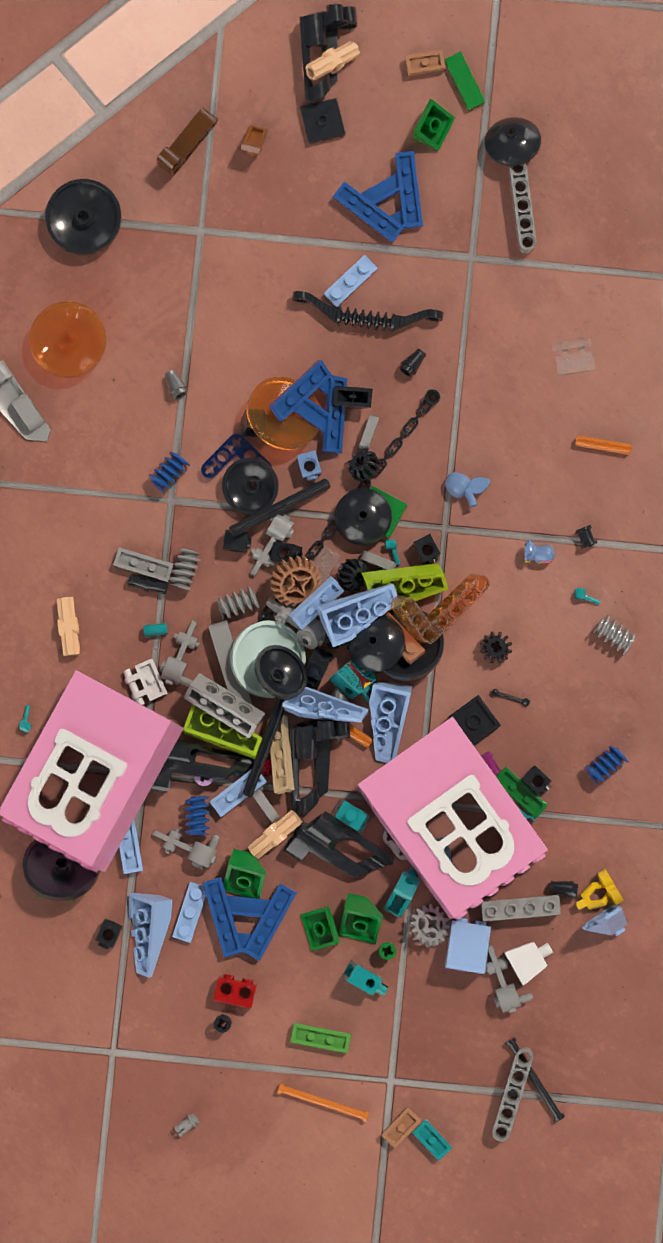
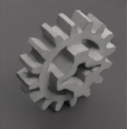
(420, 925)

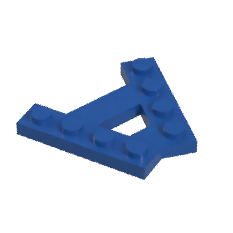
(365, 203)
(296, 399)
(224, 906)

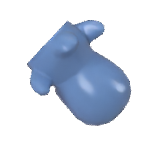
(539, 554)

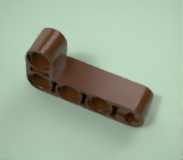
(175, 156)

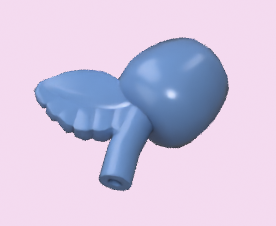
(460, 485)

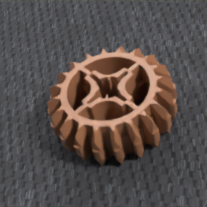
(283, 588)

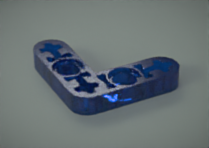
(239, 451)

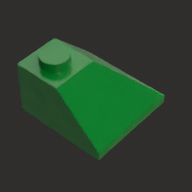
(244, 875)
(360, 919)

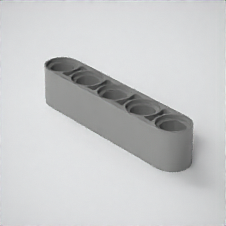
(522, 215)
(223, 644)
(512, 1103)

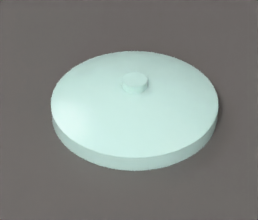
(248, 646)

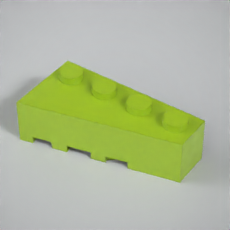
(410, 582)
(213, 731)

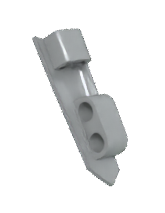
(20, 409)

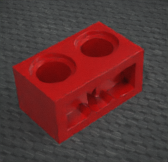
(234, 996)

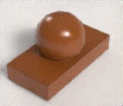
(254, 140)

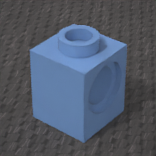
(305, 458)

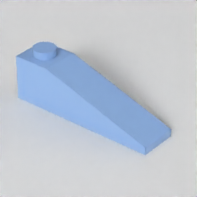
(353, 613)
(322, 706)
(388, 713)
(607, 922)
(150, 923)

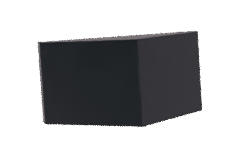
(352, 397)

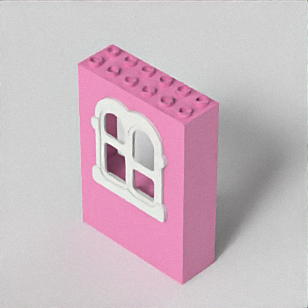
(107, 730)
(427, 782)

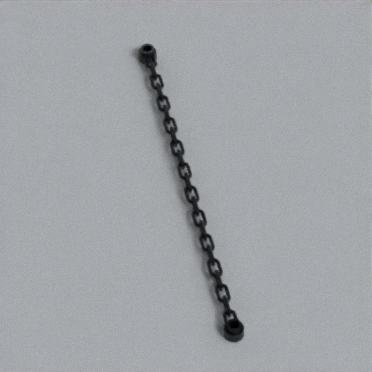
(383, 461)

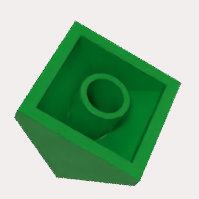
(433, 126)
(320, 928)

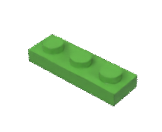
(320, 1037)

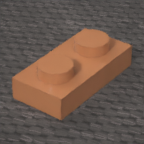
(425, 62)
(401, 1127)

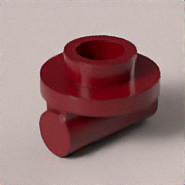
(267, 769)

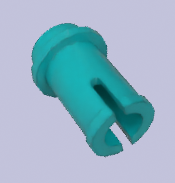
(155, 629)

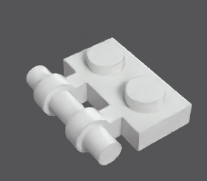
(150, 679)

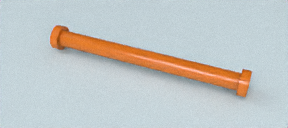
(323, 1102)

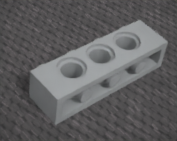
(224, 705)
(520, 908)

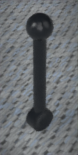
(526, 701)

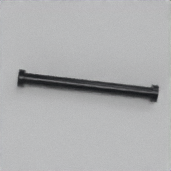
(537, 1083)

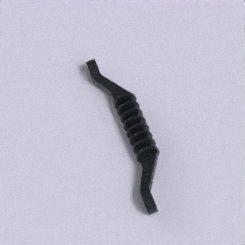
(337, 315)

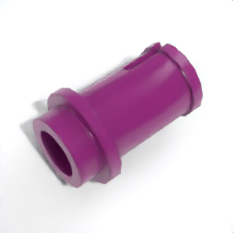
(487, 757)

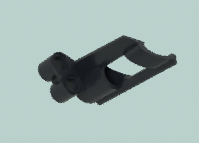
(322, 30)
(313, 741)
(182, 761)
(321, 838)

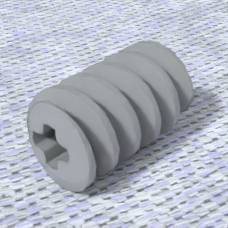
(185, 569)
(237, 602)
(615, 634)

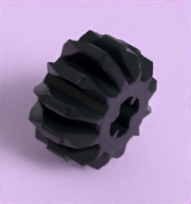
(363, 465)
(350, 574)
(501, 643)

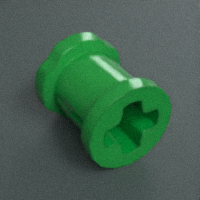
(389, 956)

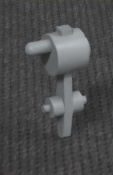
(279, 530)
(310, 636)
(174, 668)
(199, 853)
(506, 996)

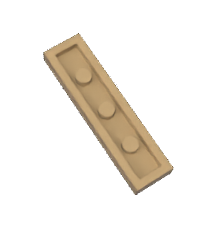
(281, 759)

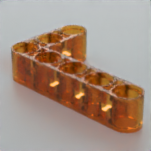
(441, 611)

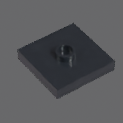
(322, 121)
(475, 720)

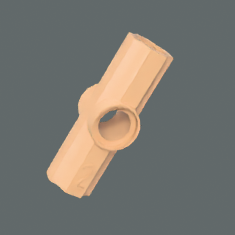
(332, 60)
(68, 626)
(274, 834)

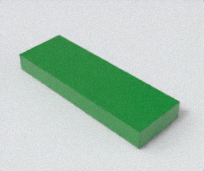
(464, 81)
(521, 793)

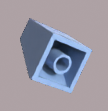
(468, 946)

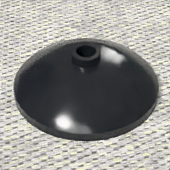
(512, 148)
(238, 489)
(363, 530)
(385, 651)
(280, 672)

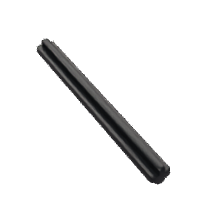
(279, 507)
(264, 748)

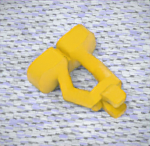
(611, 893)

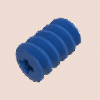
(168, 471)
(605, 764)
(197, 815)

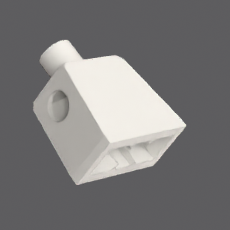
(528, 960)

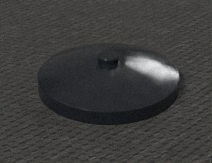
(83, 216)
(423, 665)
(55, 875)

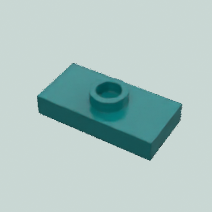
(432, 1139)

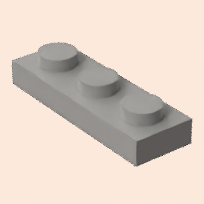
(143, 564)

